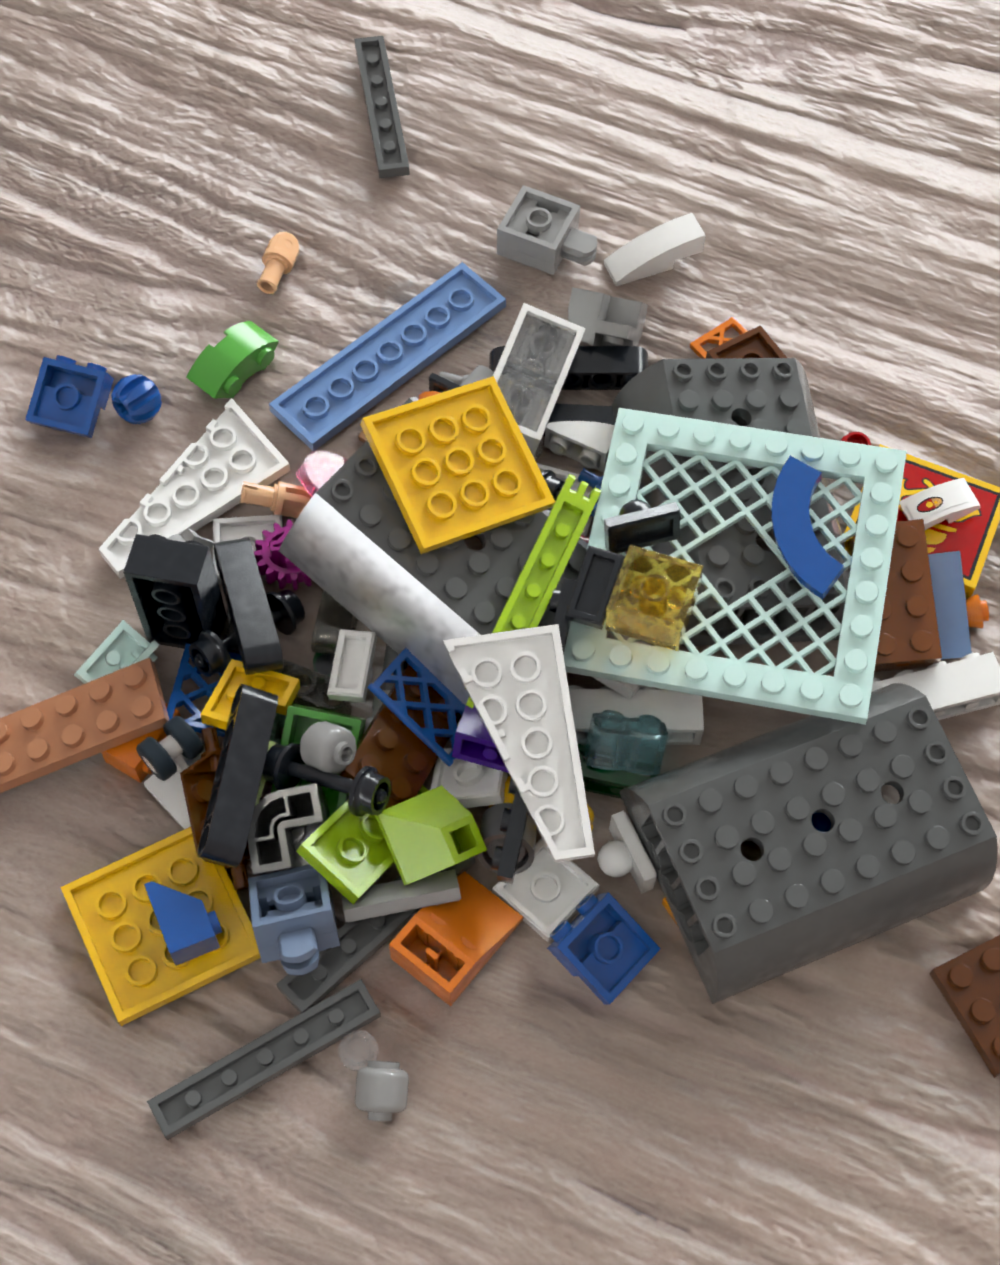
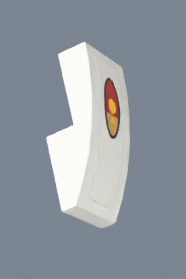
(940, 503)

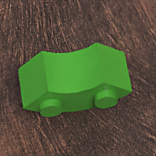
(233, 360)

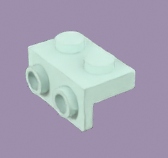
(116, 652)

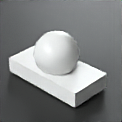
(352, 666)
(626, 854)

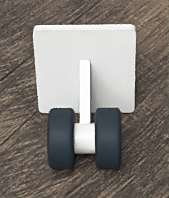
(166, 761)

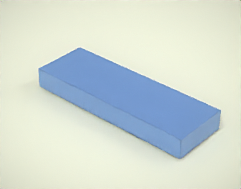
(950, 604)

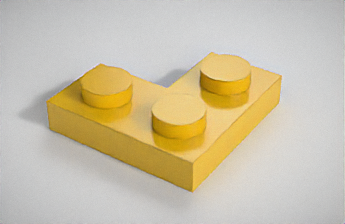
(219, 704)

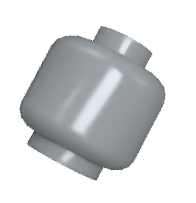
(328, 747)
(381, 1090)

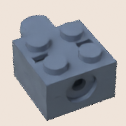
(293, 917)

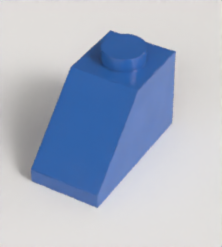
(184, 923)

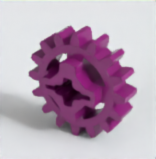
(274, 563)

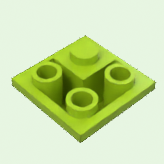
(429, 834)

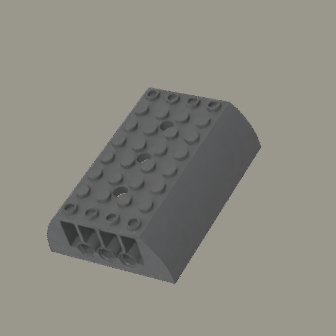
(748, 394)
(813, 886)

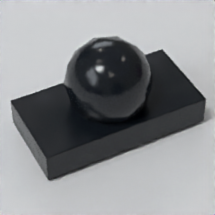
(641, 526)
(594, 587)

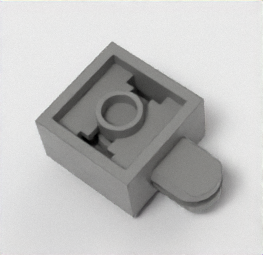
(543, 231)

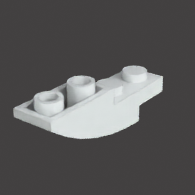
(581, 441)

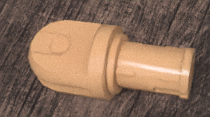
(278, 260)
(281, 499)

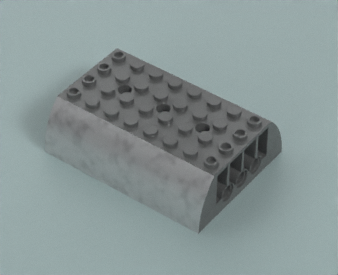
(368, 561)

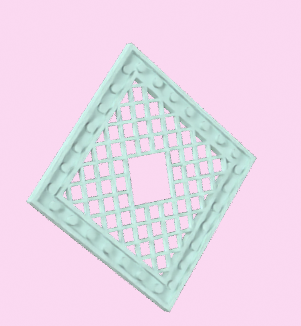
(732, 679)

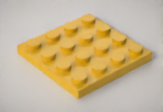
(457, 464)
(126, 937)

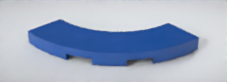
(794, 531)

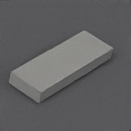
(396, 898)

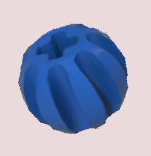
(136, 399)

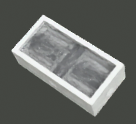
(536, 368)

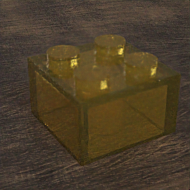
(653, 597)

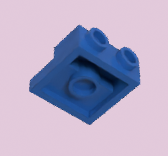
(69, 396)
(603, 946)

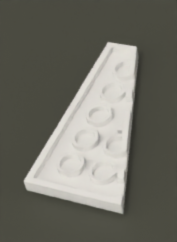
(201, 483)
(527, 710)

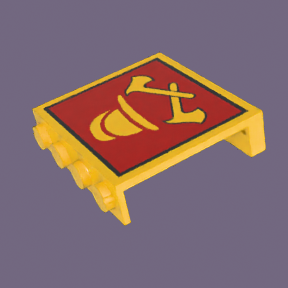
(969, 534)

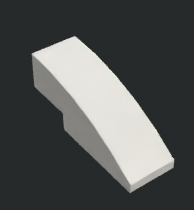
(656, 250)

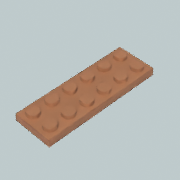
(80, 723)

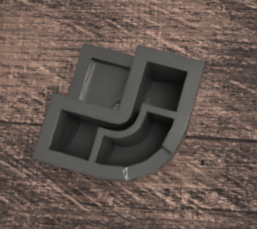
(282, 825)

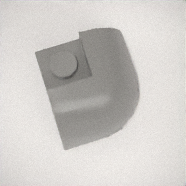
(607, 318)

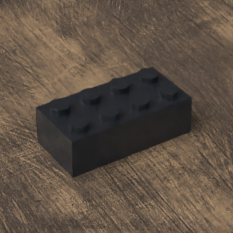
(174, 589)

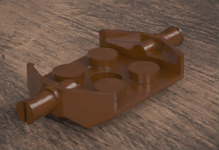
(197, 787)

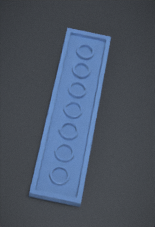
(387, 356)

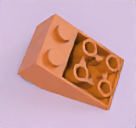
(454, 940)

